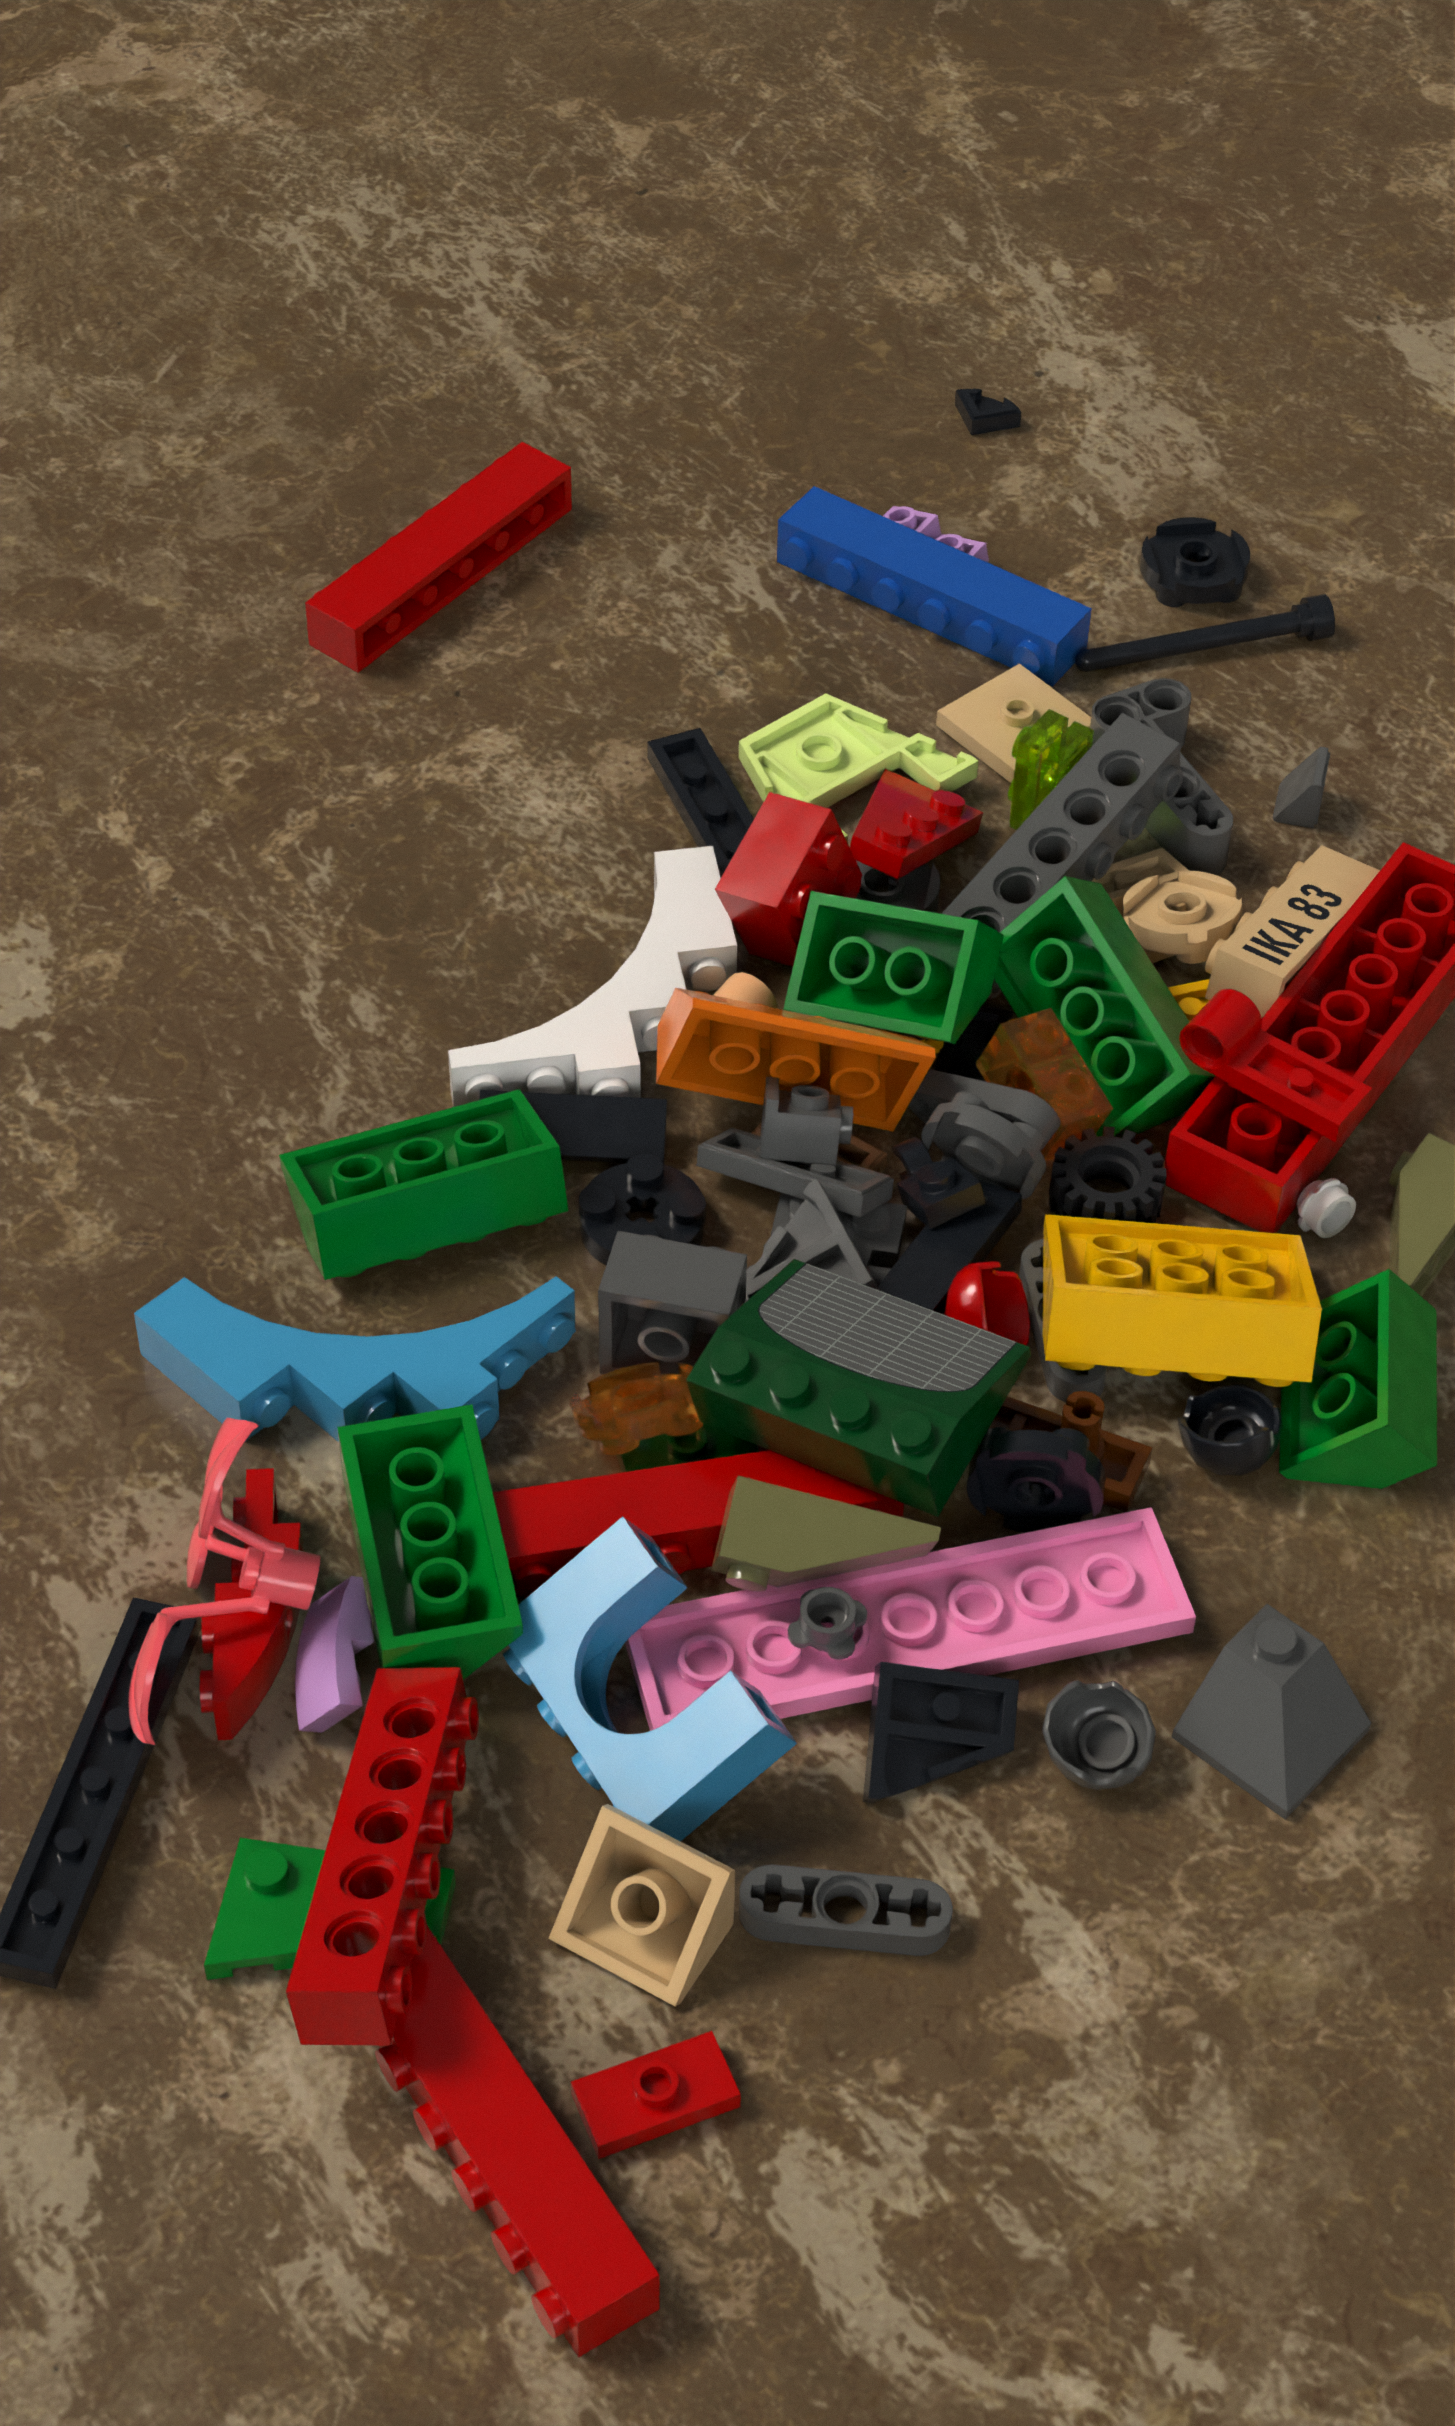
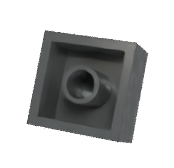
(665, 1300)

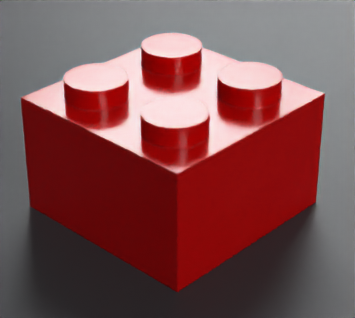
(779, 862)

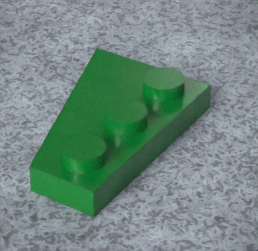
(270, 1902)

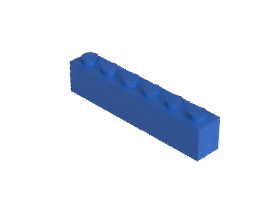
(933, 585)

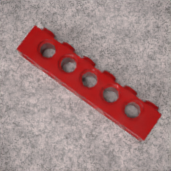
(382, 1859)

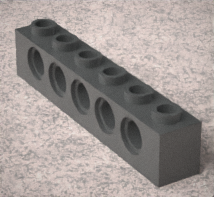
(1077, 824)

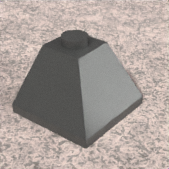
(1273, 1713)

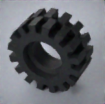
(1107, 1159)

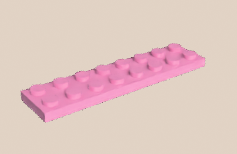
(955, 1610)

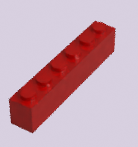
(438, 556)
(672, 1503)
(516, 2161)

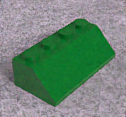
(1088, 967)
(425, 1184)
(429, 1540)

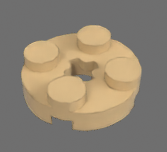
(1182, 915)

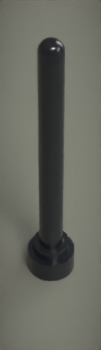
(1309, 619)

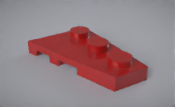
(910, 825)

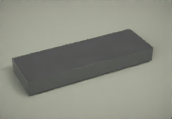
(848, 1186)

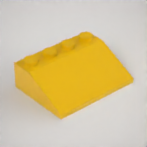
(1178, 1300)

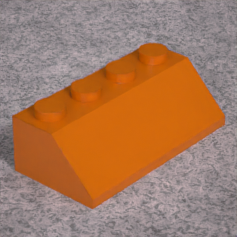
(733, 1046)

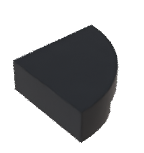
(984, 413)

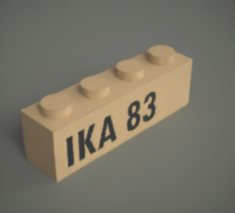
(1287, 927)

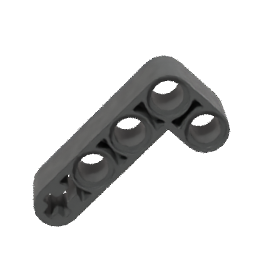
(1195, 821)

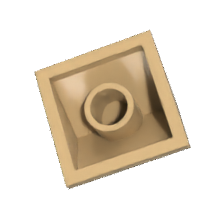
(646, 1906)

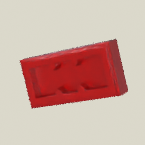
(655, 2094)

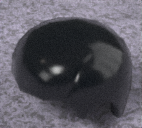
(1230, 1429)

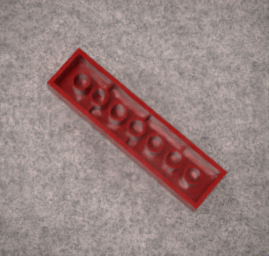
(1352, 1005)

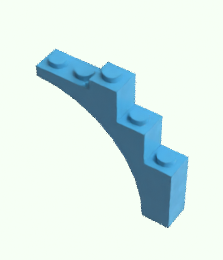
(263, 1368)

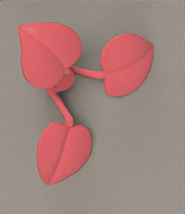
(267, 1570)

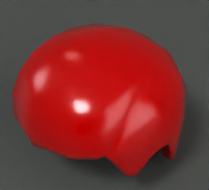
(990, 1301)

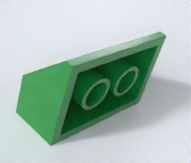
(892, 967)
(1371, 1390)

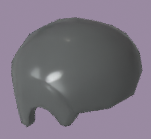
(1099, 1734)

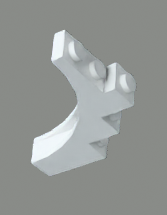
(599, 1040)

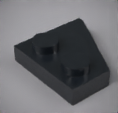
(934, 1726)

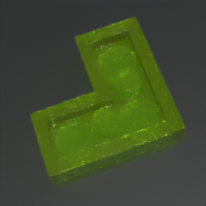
(1042, 760)

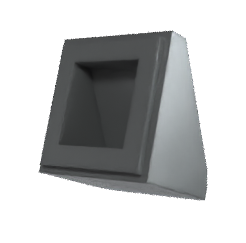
(1302, 791)

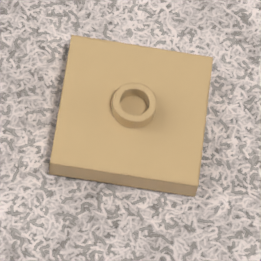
(997, 711)

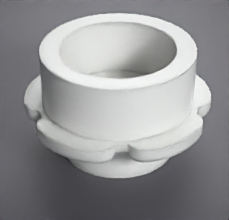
(1325, 1207)

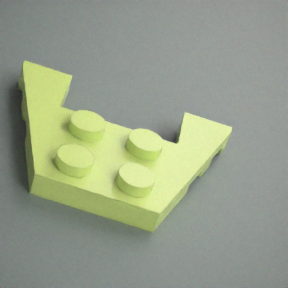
(838, 749)

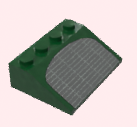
(856, 1383)

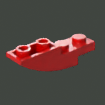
(247, 1644)

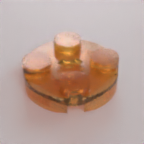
(635, 1406)

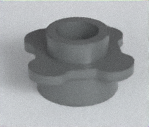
(833, 1607)

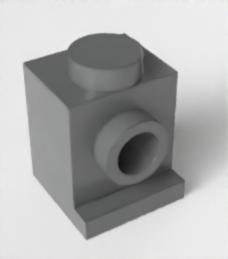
(803, 1124)

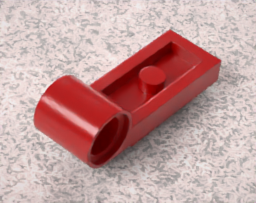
(1232, 1046)

